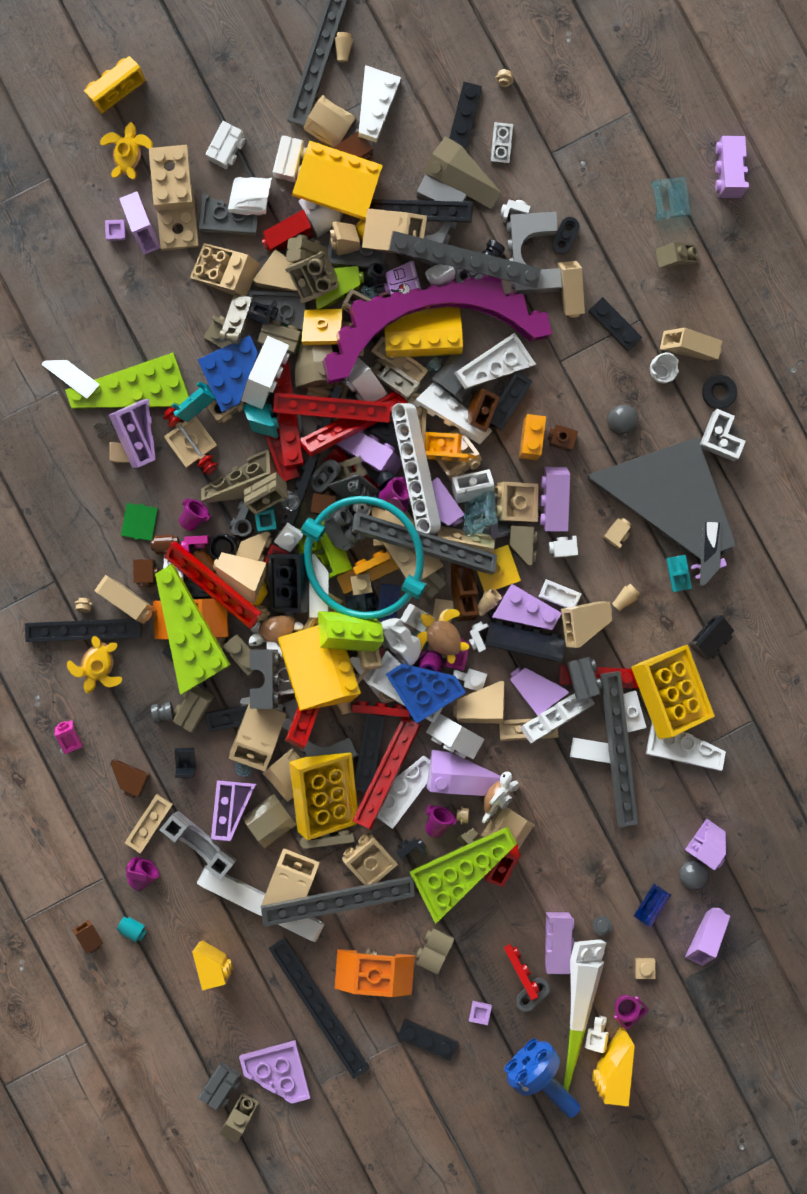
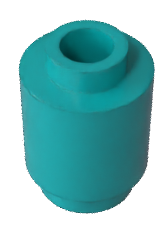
(131, 929)

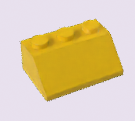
(115, 84)
(212, 965)

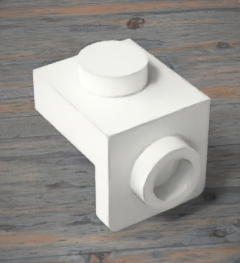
(514, 207)
(288, 537)
(412, 617)
(476, 641)

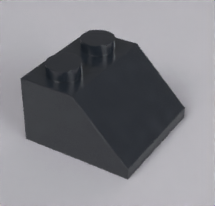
(712, 637)

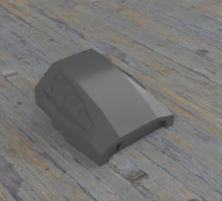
(447, 379)
(340, 526)

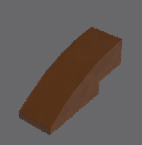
(464, 592)

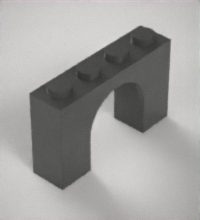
(313, 749)

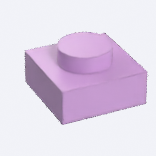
(115, 230)
(480, 1012)

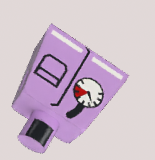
(400, 280)

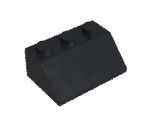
(288, 583)

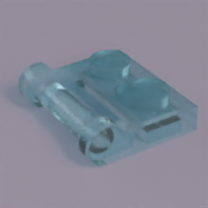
(677, 198)
(476, 508)

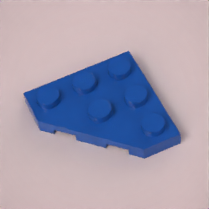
(229, 371)
(424, 689)

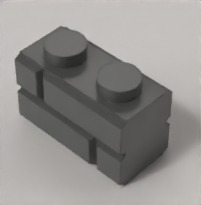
(584, 678)
(219, 1085)

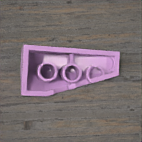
(456, 775)

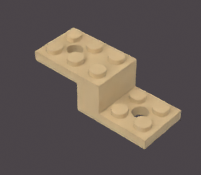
(173, 197)

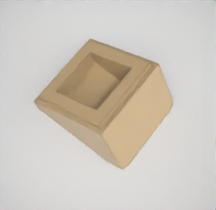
(117, 453)

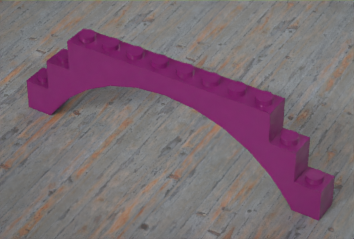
(480, 295)

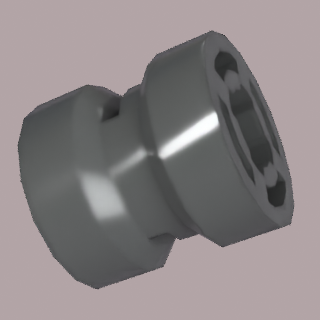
(162, 712)

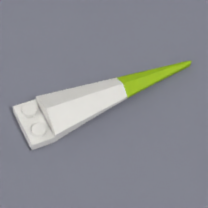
(585, 972)

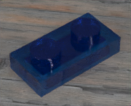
(388, 596)
(652, 905)

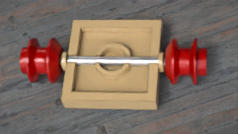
(191, 442)

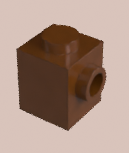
(562, 437)
(322, 501)
(144, 572)
(87, 937)

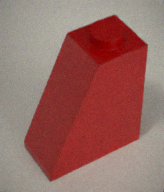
(279, 234)

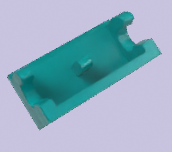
(195, 403)

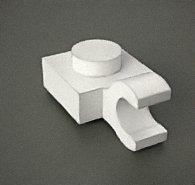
(472, 680)
(596, 1037)

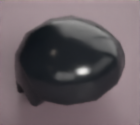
(222, 543)

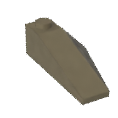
(458, 170)
(309, 366)
(233, 485)

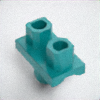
(678, 573)

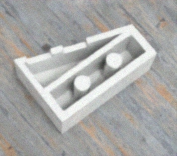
(265, 371)

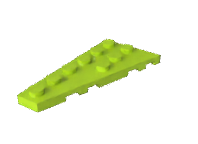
(152, 380)
(191, 641)
(456, 873)

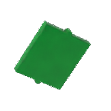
(139, 521)

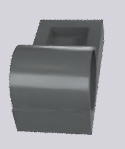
(242, 517)

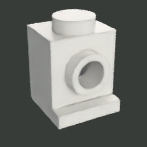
(564, 547)

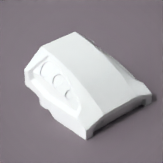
(249, 196)

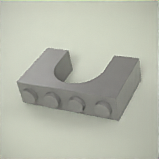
(434, 190)
(523, 228)
(182, 829)

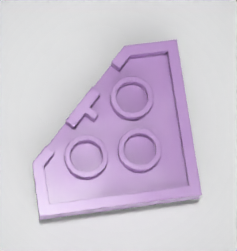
(278, 1070)

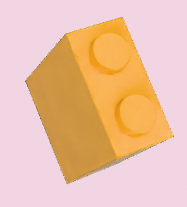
(532, 437)

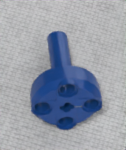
(534, 1070)

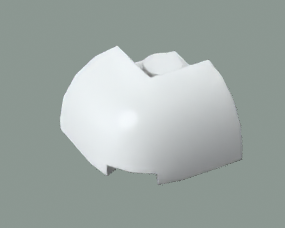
(320, 216)
(400, 641)

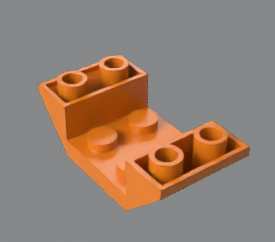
(212, 611)
(374, 973)

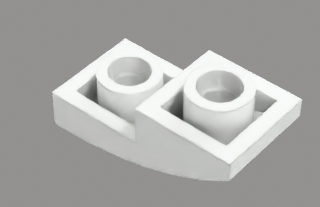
(501, 142)
(590, 750)

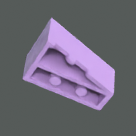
(731, 167)
(135, 433)
(372, 452)
(555, 499)
(525, 609)
(228, 808)
(709, 845)
(558, 942)

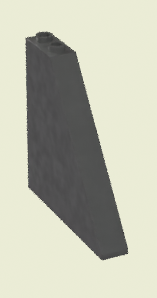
(670, 493)

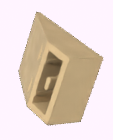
(381, 223)
(225, 270)
(257, 737)
(290, 878)

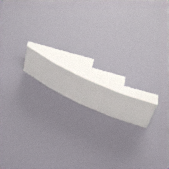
(555, 717)

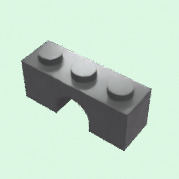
(267, 662)

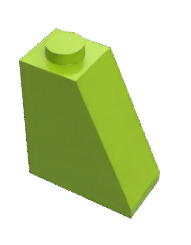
(348, 279)

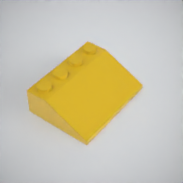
(337, 180)
(425, 334)
(317, 674)
(673, 692)
(323, 793)
(615, 1070)

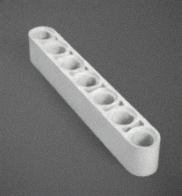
(410, 462)
(252, 898)

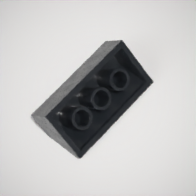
(525, 642)

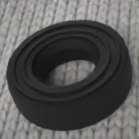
(716, 403)

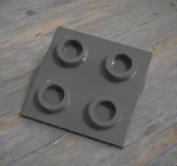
(354, 486)

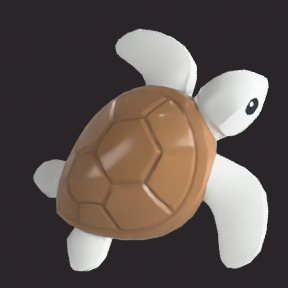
(272, 629)
(498, 795)

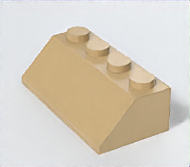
(405, 558)

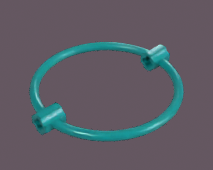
(315, 530)

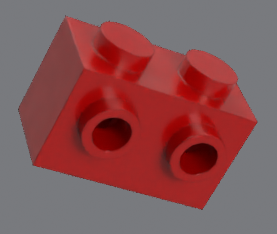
(503, 869)

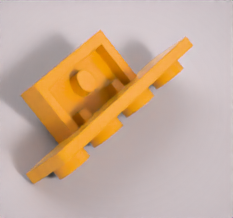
(446, 446)
(377, 567)

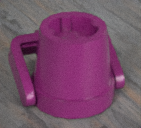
(396, 493)
(193, 514)
(430, 660)
(439, 820)
(141, 874)
(629, 1010)

